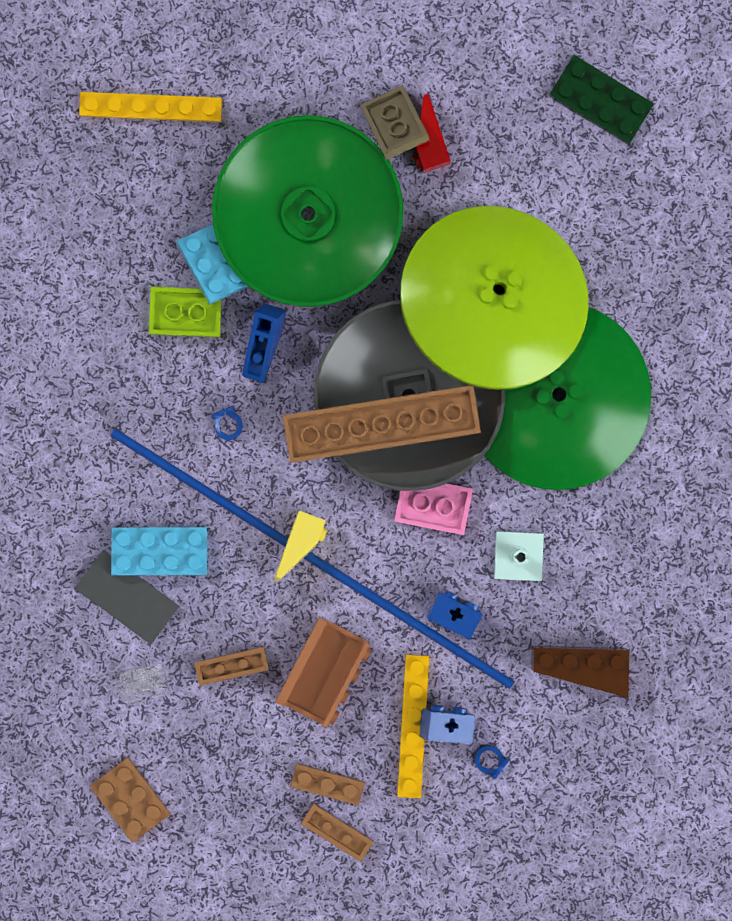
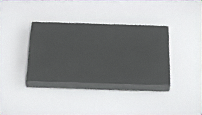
(127, 599)

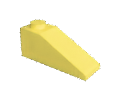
(302, 539)

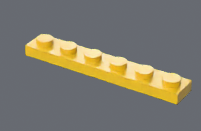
(150, 107)
(411, 744)

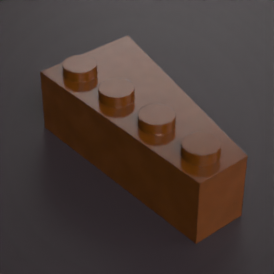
(588, 666)

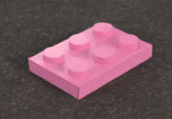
(435, 508)

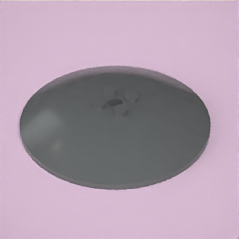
(379, 361)

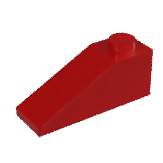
(432, 153)

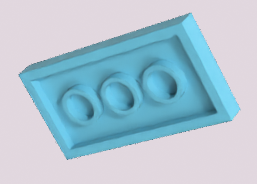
(159, 551)

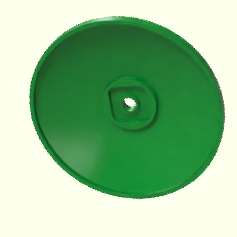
(298, 167)

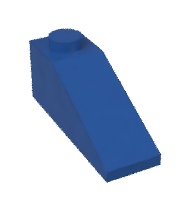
(263, 341)

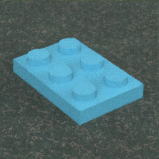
(209, 265)

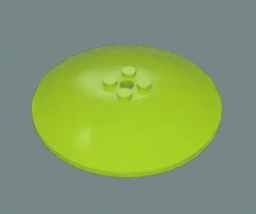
(485, 335)

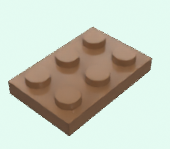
(130, 799)

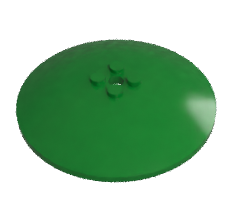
(595, 424)

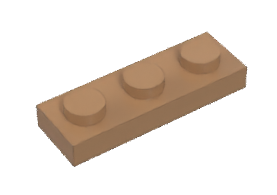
(231, 665)
(327, 784)
(337, 832)

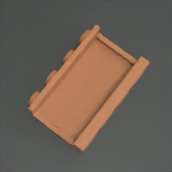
(324, 672)

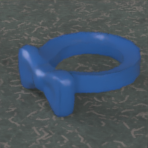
(217, 417)
(495, 772)

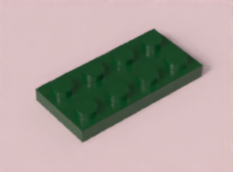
(601, 99)

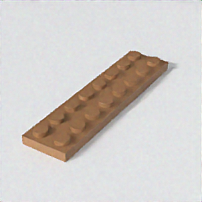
(381, 424)

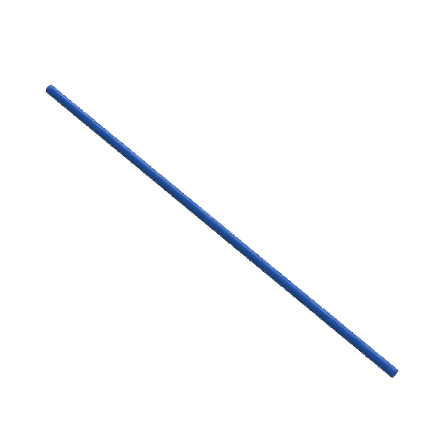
(313, 559)

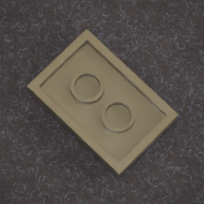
(394, 122)

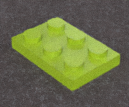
(183, 313)

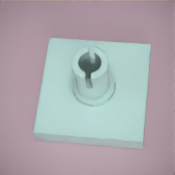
(518, 556)

